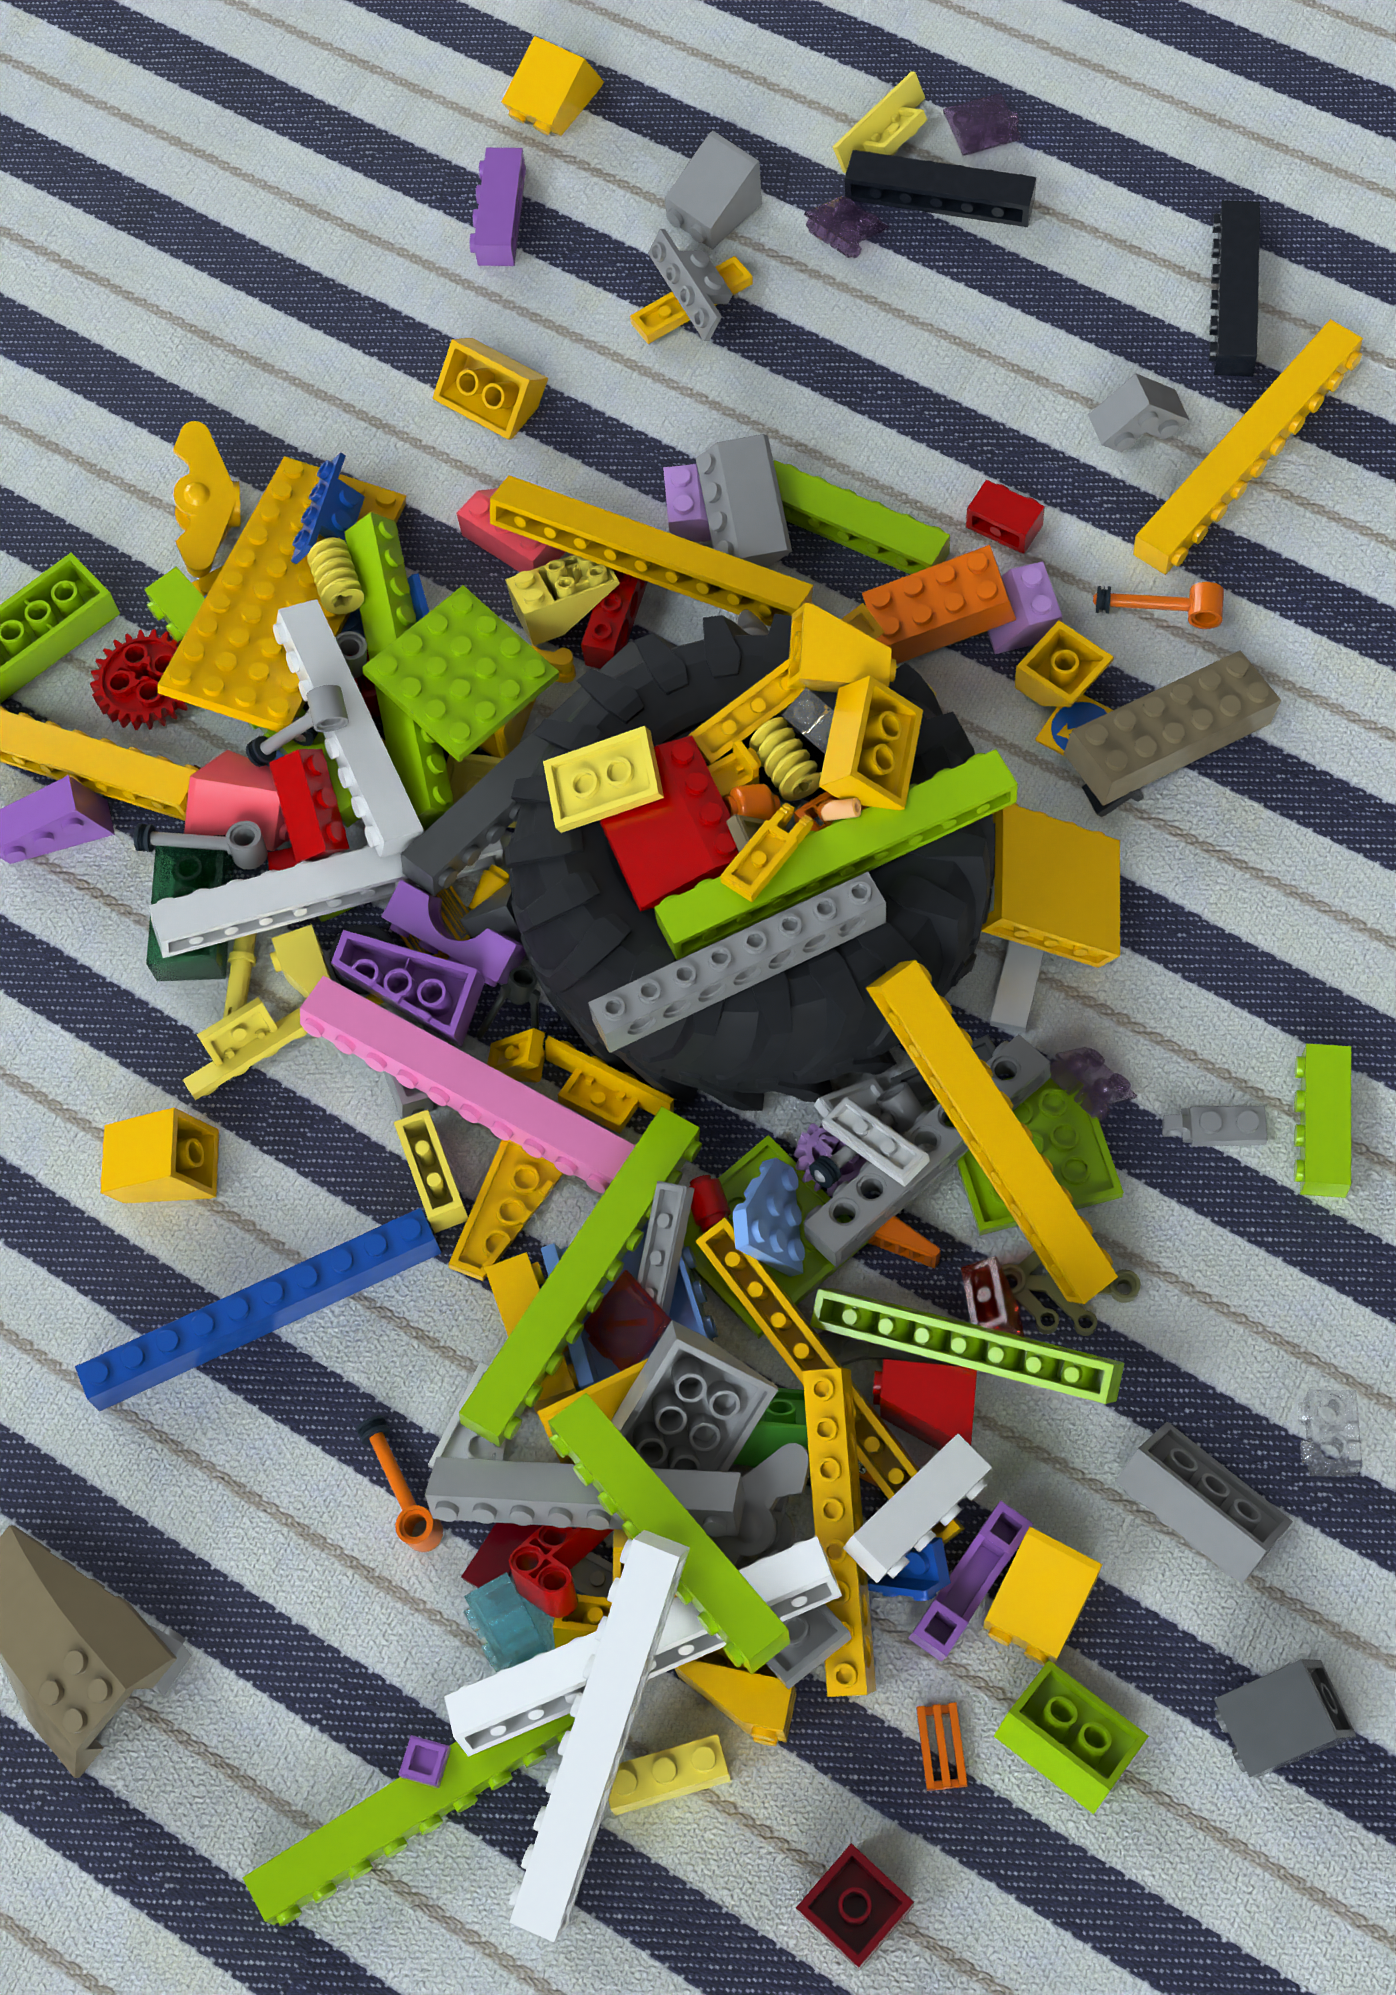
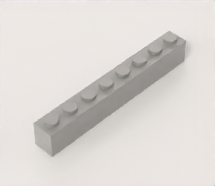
(556, 1496)

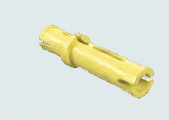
(241, 962)

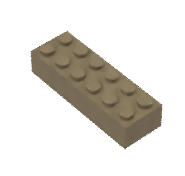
(1171, 727)

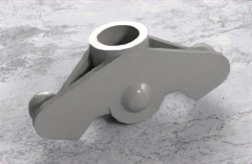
(764, 1519)

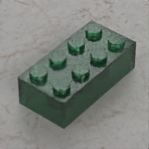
(178, 874)

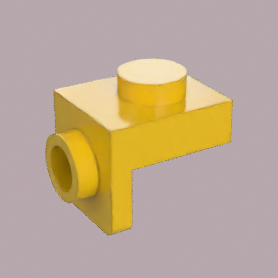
(736, 769)

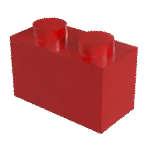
(1005, 516)

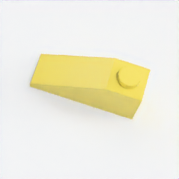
(300, 959)

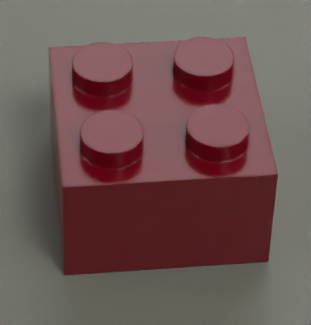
(855, 1906)

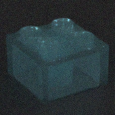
(505, 1622)

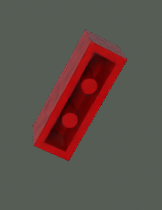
(309, 805)

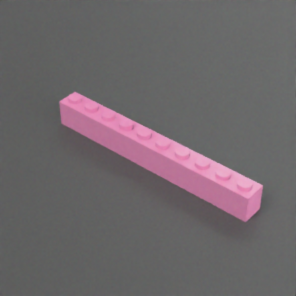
(464, 1084)

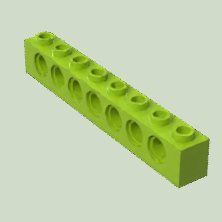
(968, 1345)

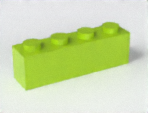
(1324, 1120)

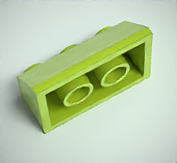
(1070, 1736)

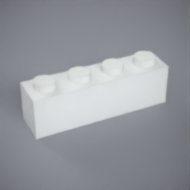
(917, 1508)

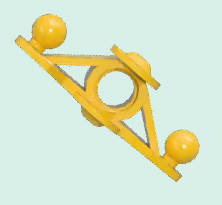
(204, 499)

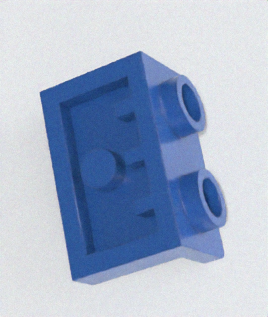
(920, 1577)

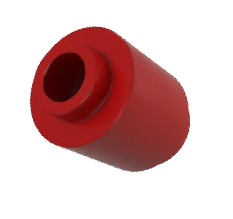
(708, 1202)

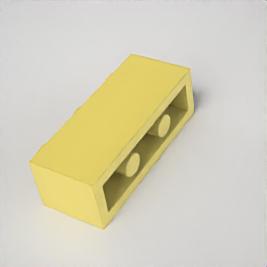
(431, 1171)
(668, 1774)

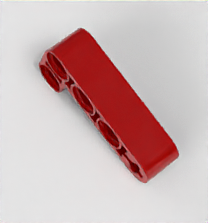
(544, 1565)

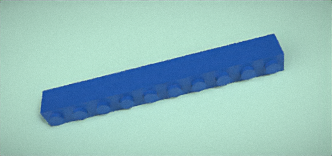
(257, 1310)

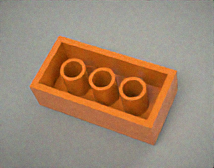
(941, 604)

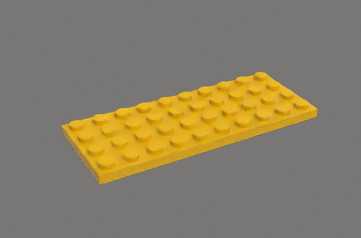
(230, 649)

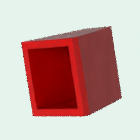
(927, 1400)

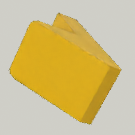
(519, 1055)

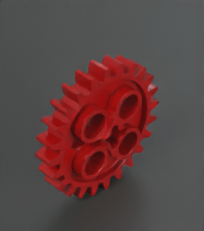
(139, 678)

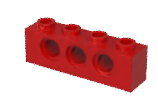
(612, 621)

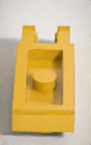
(765, 853)

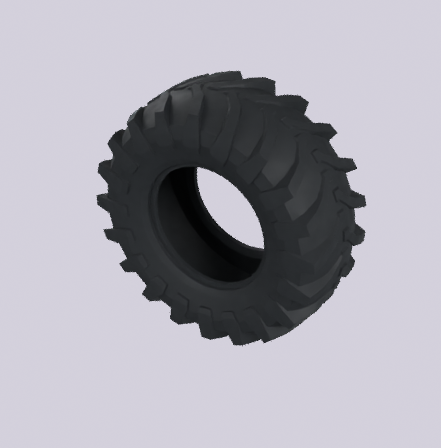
(800, 1023)

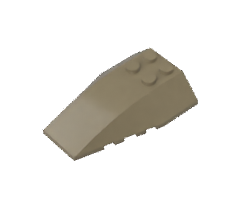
(70, 1648)

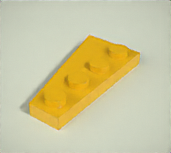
(504, 1205)

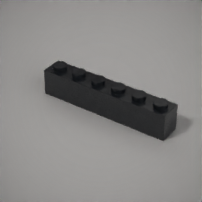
(940, 188)
(1236, 288)

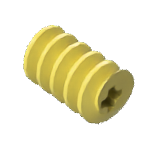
(335, 576)
(785, 760)

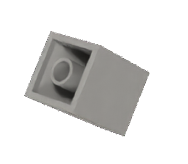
(714, 191)

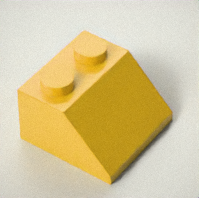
(1060, 667)

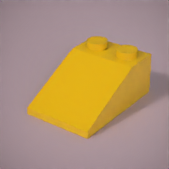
(752, 1701)

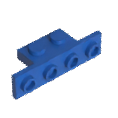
(332, 509)

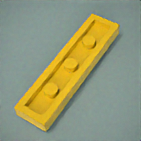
(668, 313)

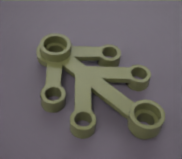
(1026, 1282)

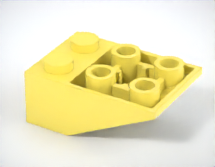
(558, 595)

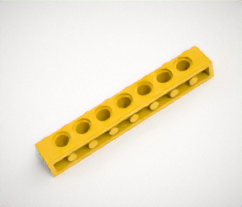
(836, 1518)

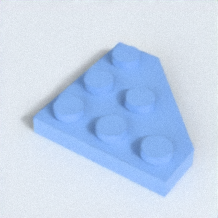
(770, 1219)

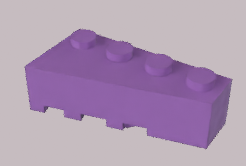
(418, 984)

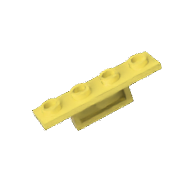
(886, 124)
(241, 1042)

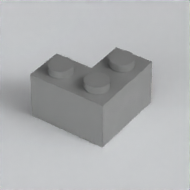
(1137, 408)

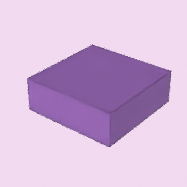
(424, 1761)

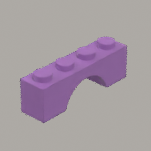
(419, 914)
(970, 1581)

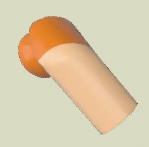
(838, 809)

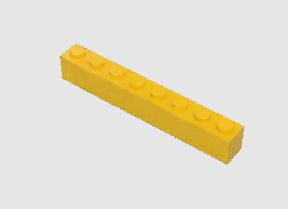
(95, 764)

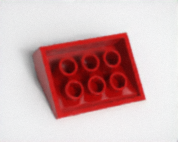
(675, 839)

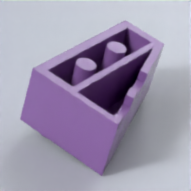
(53, 820)

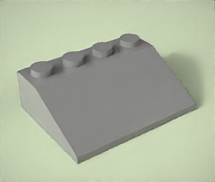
(692, 1404)

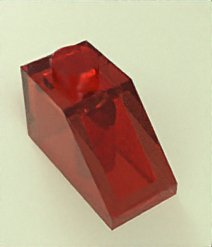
(990, 1297)

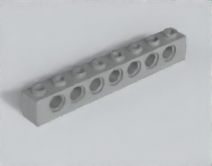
(738, 962)
(841, 1240)

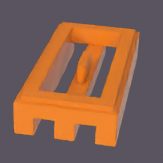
(937, 1711)

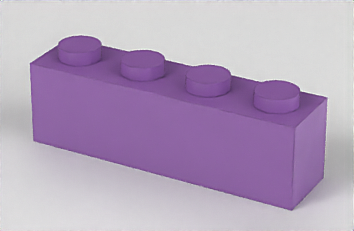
(499, 207)

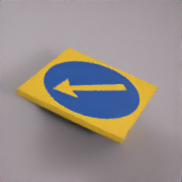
(1065, 719)

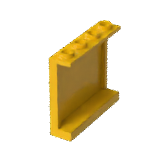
(1055, 886)

